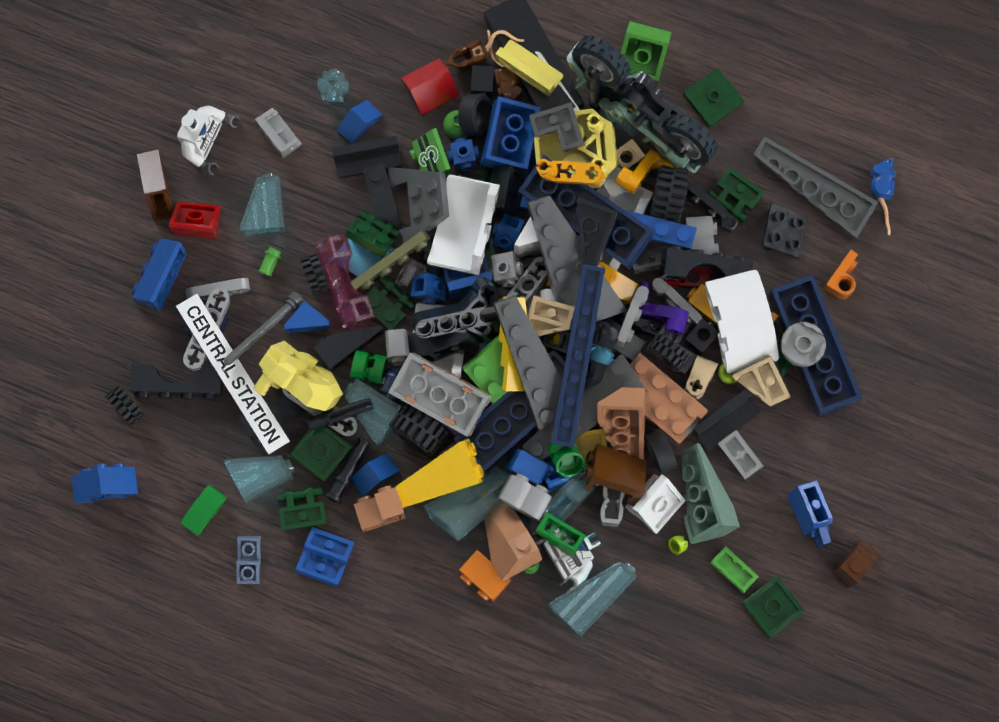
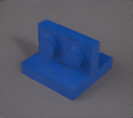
(460, 282)

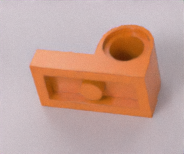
(840, 275)

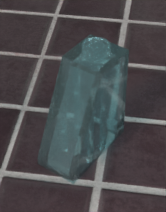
(265, 207)
(376, 420)
(258, 474)
(569, 497)

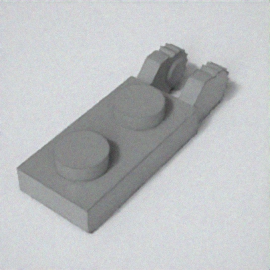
(673, 299)
(632, 315)

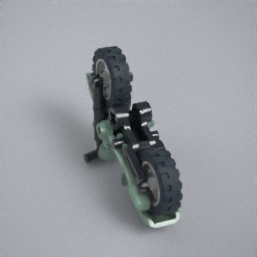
(621, 97)

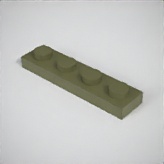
(384, 266)

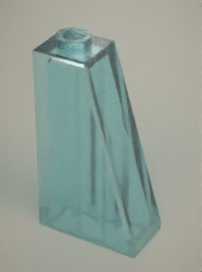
(466, 508)
(593, 597)

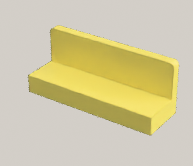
(529, 67)

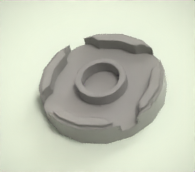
(803, 344)

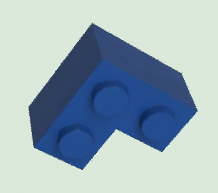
(104, 483)

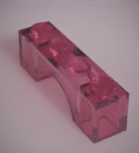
(350, 304)

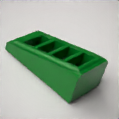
(564, 528)

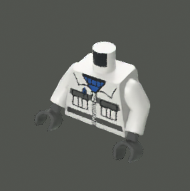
(199, 133)
(573, 569)

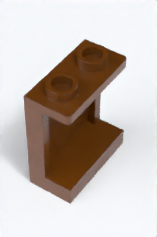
(616, 471)

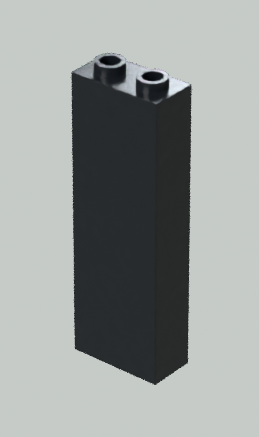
(519, 21)

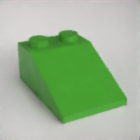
(486, 369)

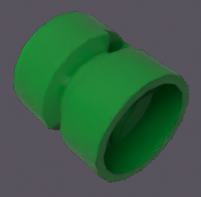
(361, 363)
(566, 459)

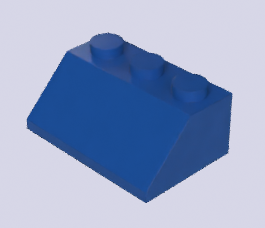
(509, 134)
(159, 274)

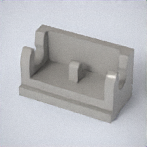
(278, 132)
(741, 454)

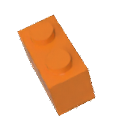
(483, 575)

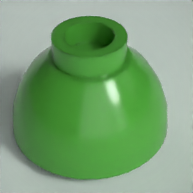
(452, 127)

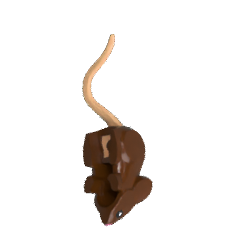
(474, 52)
(505, 80)

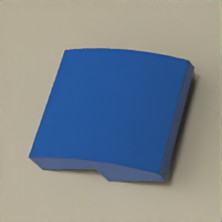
(324, 557)

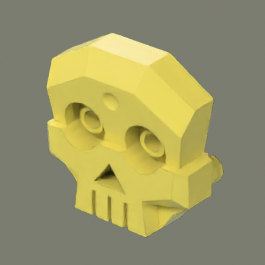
(594, 131)
(298, 375)

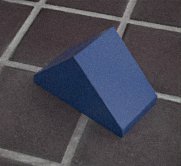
(358, 121)
(306, 320)
(526, 465)
(374, 474)
(553, 479)

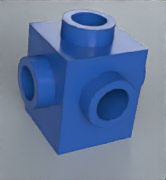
(466, 161)
(507, 232)
(428, 288)

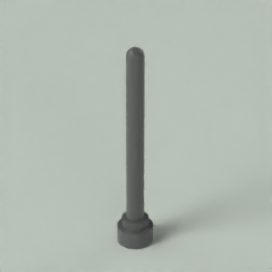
(292, 303)

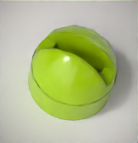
(677, 544)

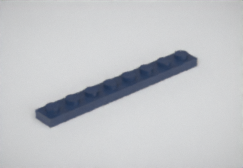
(578, 355)

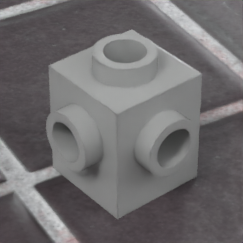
(506, 269)

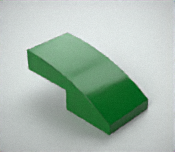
(203, 510)

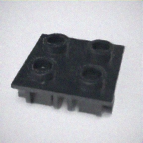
(784, 230)

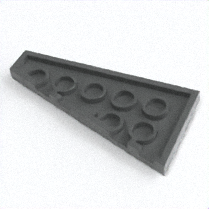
(564, 259)

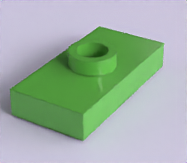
(734, 569)

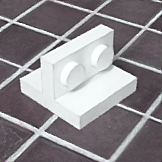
(657, 503)

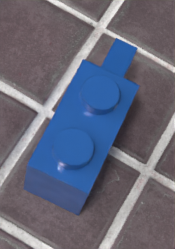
(812, 512)

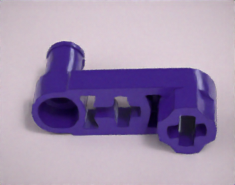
(674, 317)

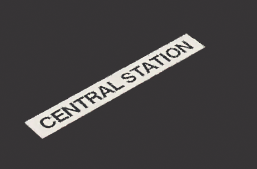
(232, 375)

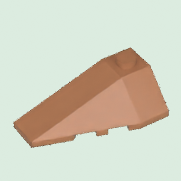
(624, 420)
(509, 542)

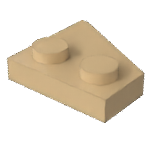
(550, 316)
(764, 381)

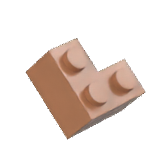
(380, 510)

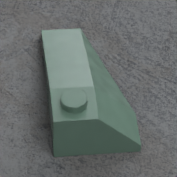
(708, 505)

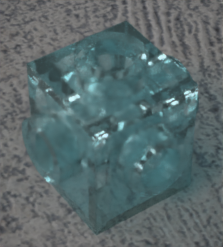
(335, 92)

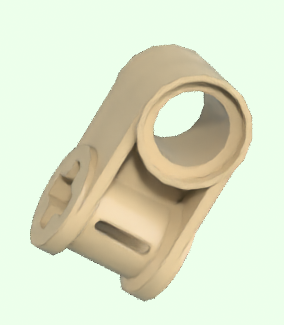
(701, 375)

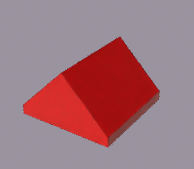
(430, 86)
(195, 220)

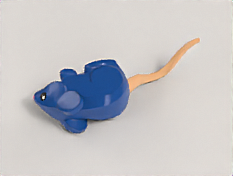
(882, 185)

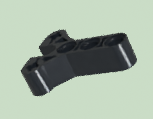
(474, 303)
(599, 339)

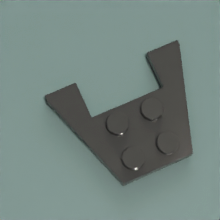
(426, 199)

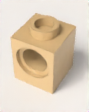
(632, 150)

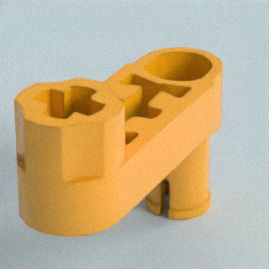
(582, 172)
(632, 180)

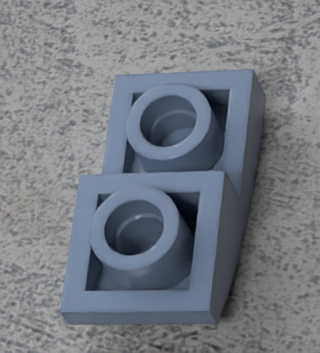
(248, 559)

